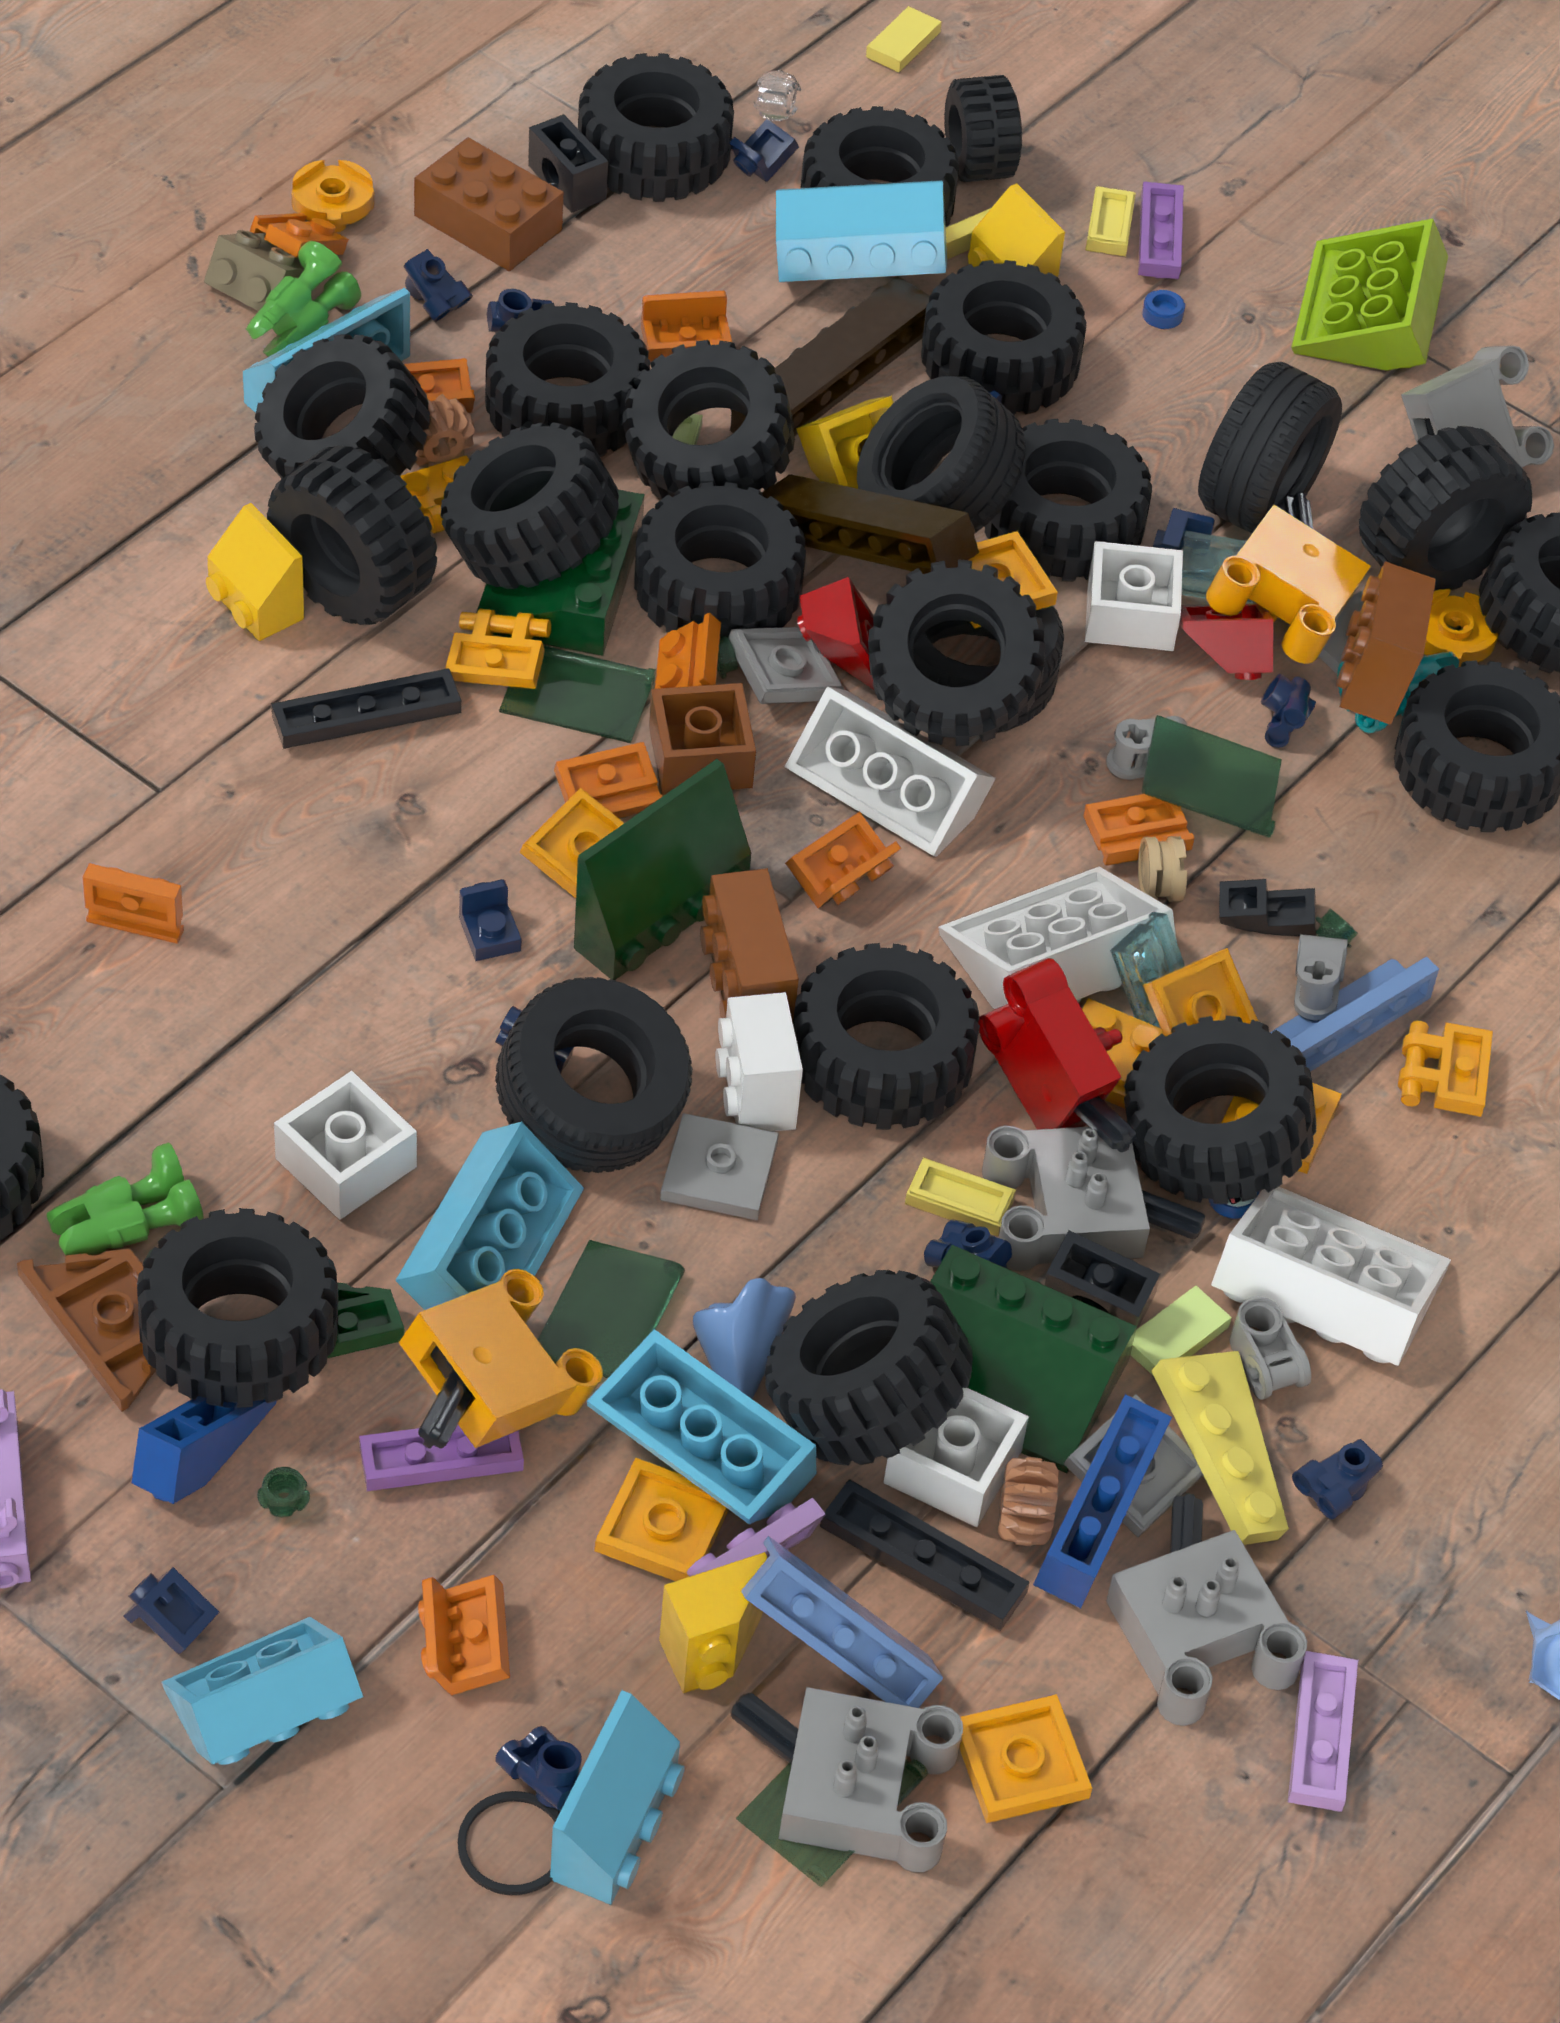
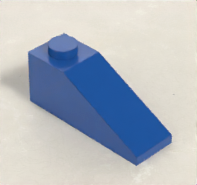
(191, 1445)

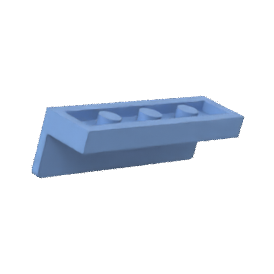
(1362, 1010)
(841, 1629)

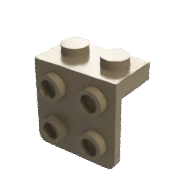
(249, 267)

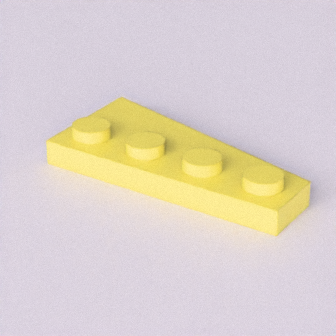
(1224, 1434)

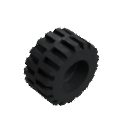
(984, 127)

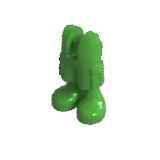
(290, 305)
(112, 1211)

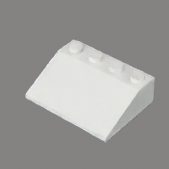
(1065, 921)
(1331, 1273)

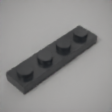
(366, 708)
(925, 1554)

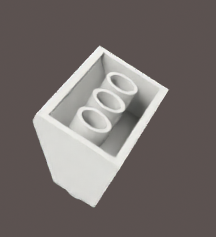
(888, 772)

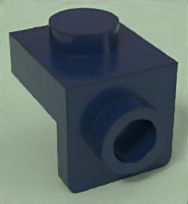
(764, 151)
(1179, 523)

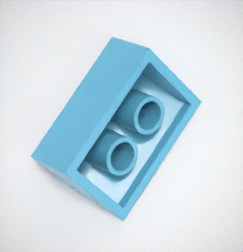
(264, 1690)
(615, 1802)

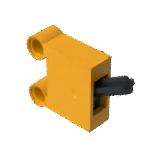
(1292, 576)
(490, 1365)

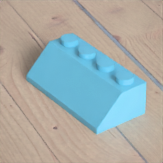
(861, 231)
(382, 319)
(492, 1219)
(706, 1429)

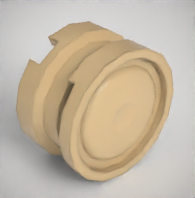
(1162, 868)

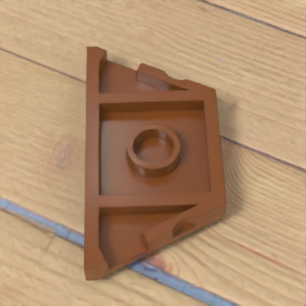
(97, 1312)

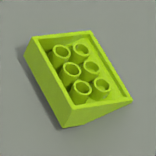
(1373, 297)

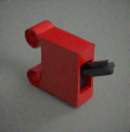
(1055, 1054)

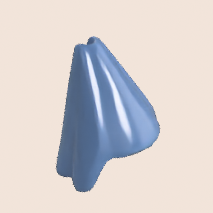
(740, 1333)

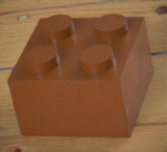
(697, 727)

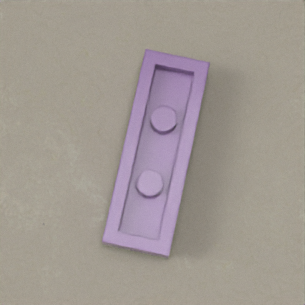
(785, 1526)
(1323, 1731)

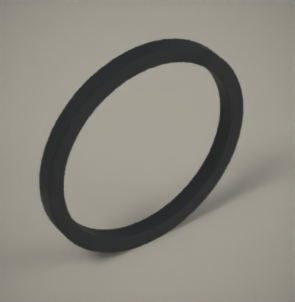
(479, 1878)

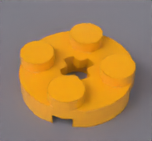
(316, 189)
(1468, 644)

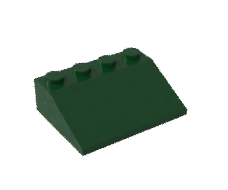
(583, 599)
(653, 871)
(1035, 1350)

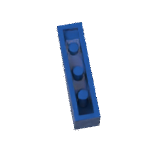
(1102, 1501)

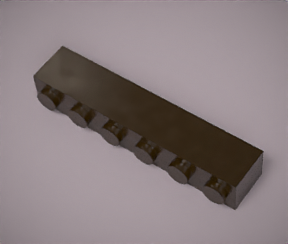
(850, 351)
(875, 525)

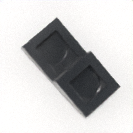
(1277, 912)

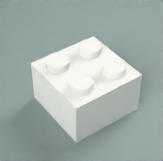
(1134, 596)
(760, 1062)
(345, 1144)
(962, 1460)

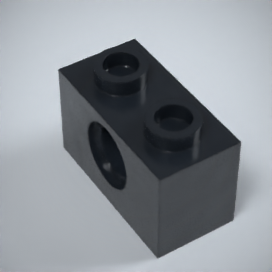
(568, 162)
(1102, 1279)

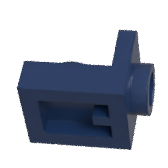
(488, 920)
(171, 1609)

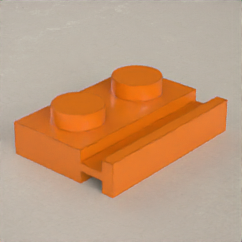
(292, 232)
(689, 655)
(616, 778)
(1124, 821)
(133, 903)

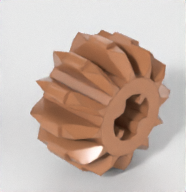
(448, 432)
(1028, 1501)

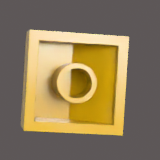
(1017, 232)
(837, 440)
(257, 575)
(709, 1623)

